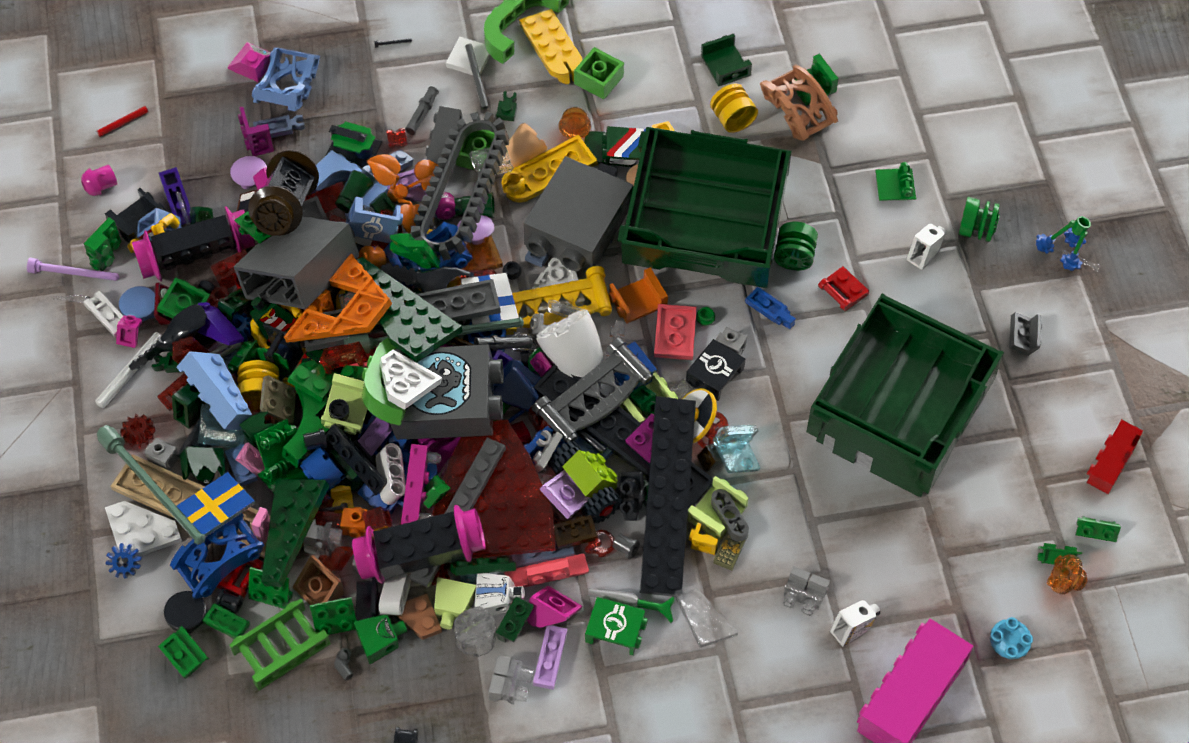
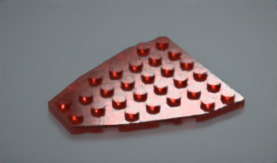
(511, 506)

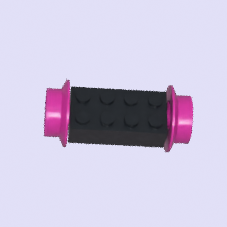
(190, 243)
(418, 544)

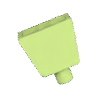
(452, 599)

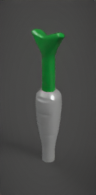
(632, 600)

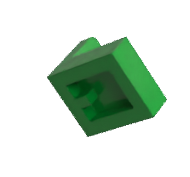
(436, 490)

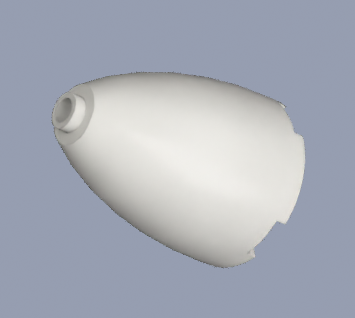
(572, 344)

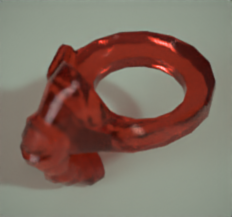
(594, 546)

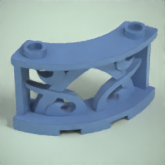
(292, 96)

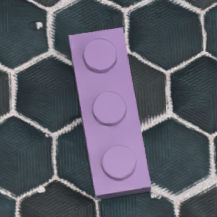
(550, 657)

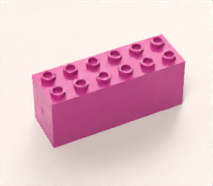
(914, 685)

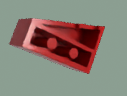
(1114, 456)

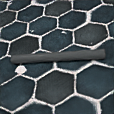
(476, 75)

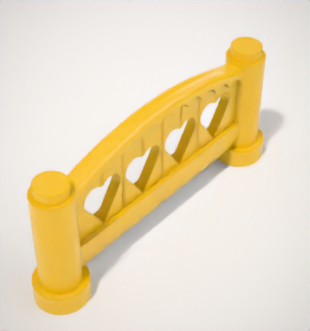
(592, 287)

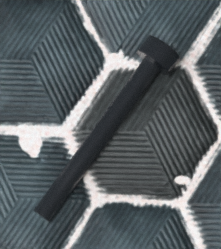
(376, 43)

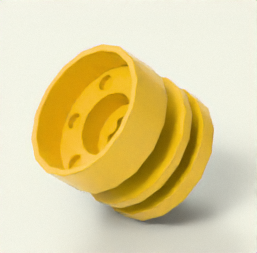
(734, 108)
(251, 378)

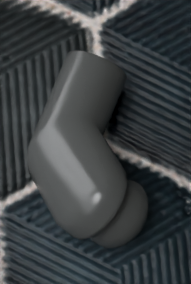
(341, 663)

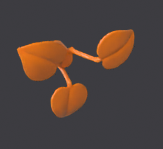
(385, 172)

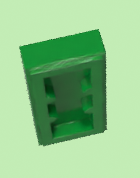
(226, 621)

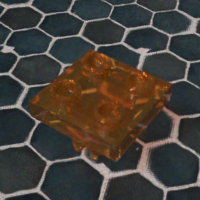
(484, 255)

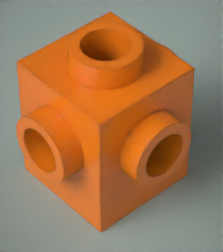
(353, 522)

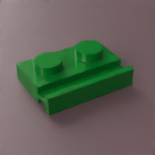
(183, 652)

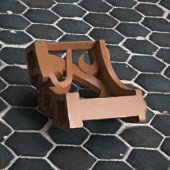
(775, 92)

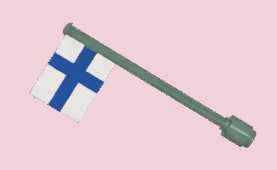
(506, 319)

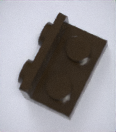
(575, 532)

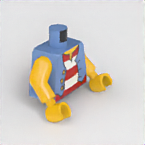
(155, 223)

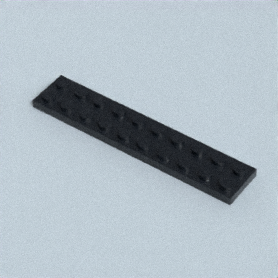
(614, 430)
(667, 496)

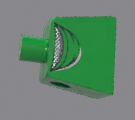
(378, 636)

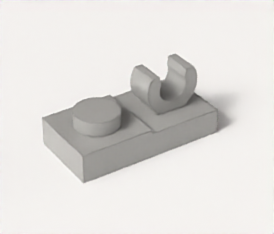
(542, 458)

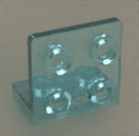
(212, 432)
(735, 449)

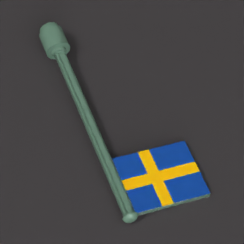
(200, 512)

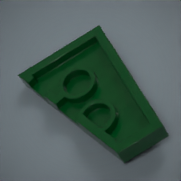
(482, 565)

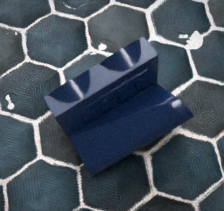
(518, 386)

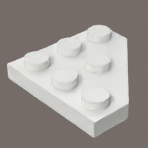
(555, 274)
(406, 379)
(141, 528)

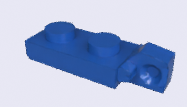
(770, 308)

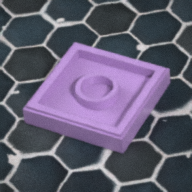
(564, 494)

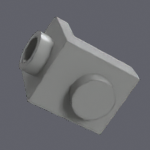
(537, 323)

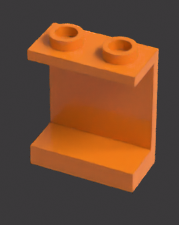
(638, 297)

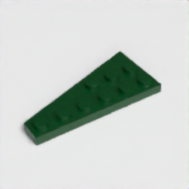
(291, 518)

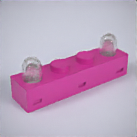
(415, 483)

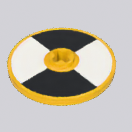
(704, 411)

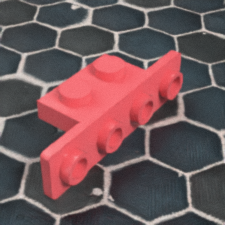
(549, 571)

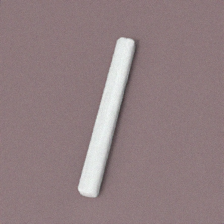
(126, 373)

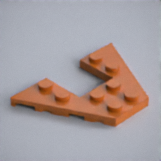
(358, 315)

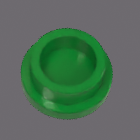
(705, 316)

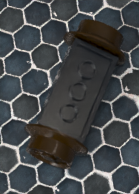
(278, 205)

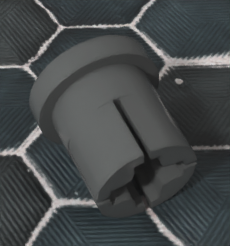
(626, 545)

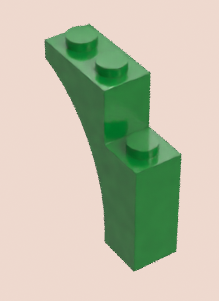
(312, 409)

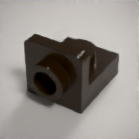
(709, 457)

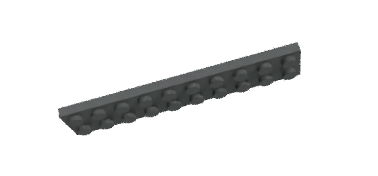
(456, 302)

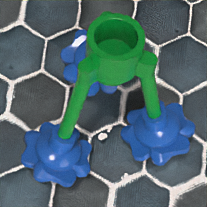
(1075, 238)

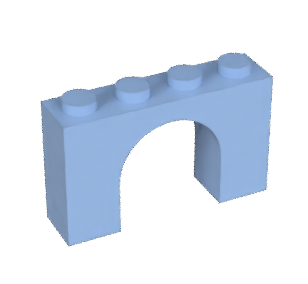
(336, 168)

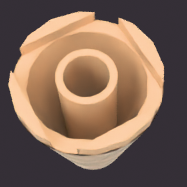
(524, 145)

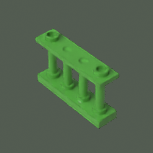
(281, 664)

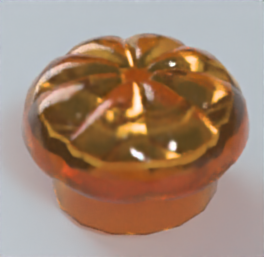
(574, 123)

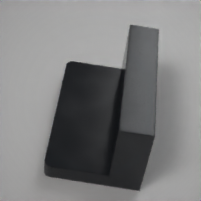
(367, 599)

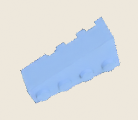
(216, 388)

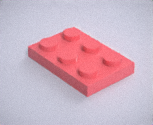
(675, 332)

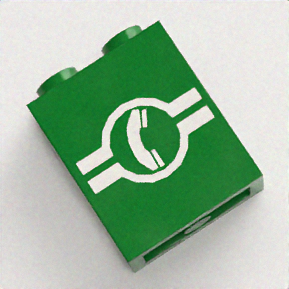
(616, 624)

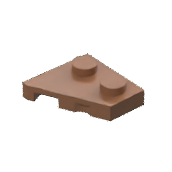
(420, 617)

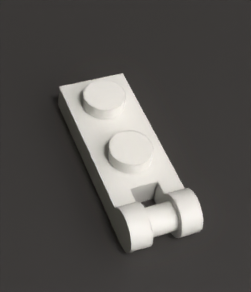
(104, 312)

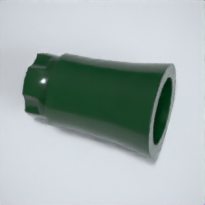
(356, 186)
(461, 204)

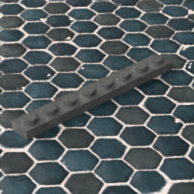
(468, 494)

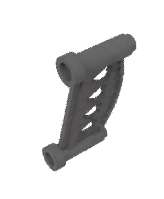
(622, 361)

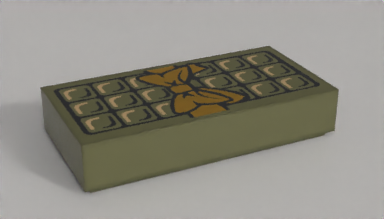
(729, 552)

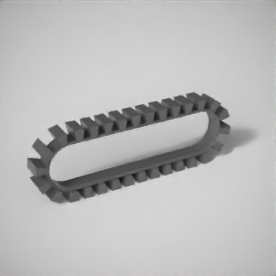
(481, 189)

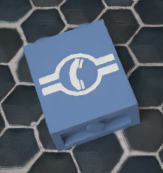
(371, 224)

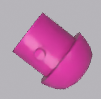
(98, 180)

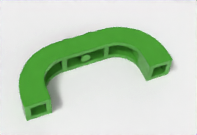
(501, 17)
(374, 393)

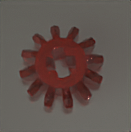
(138, 430)

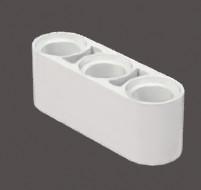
(390, 466)
(394, 594)

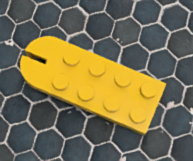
(552, 44)
(534, 175)

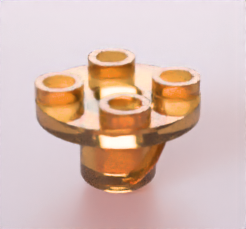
(1067, 575)

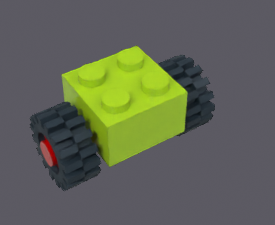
(591, 477)

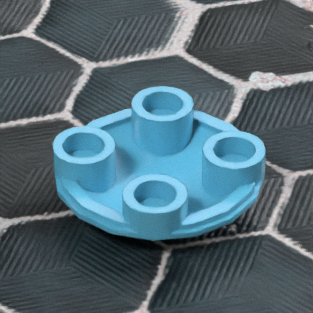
(1011, 638)

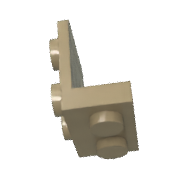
(278, 400)

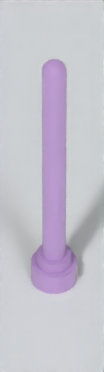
(35, 266)

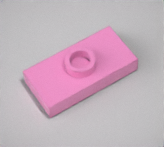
(251, 459)
(261, 525)

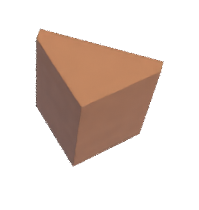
(317, 583)

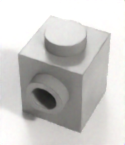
(733, 340)
(161, 454)

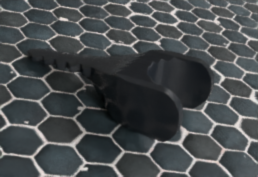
(427, 280)
(181, 326)

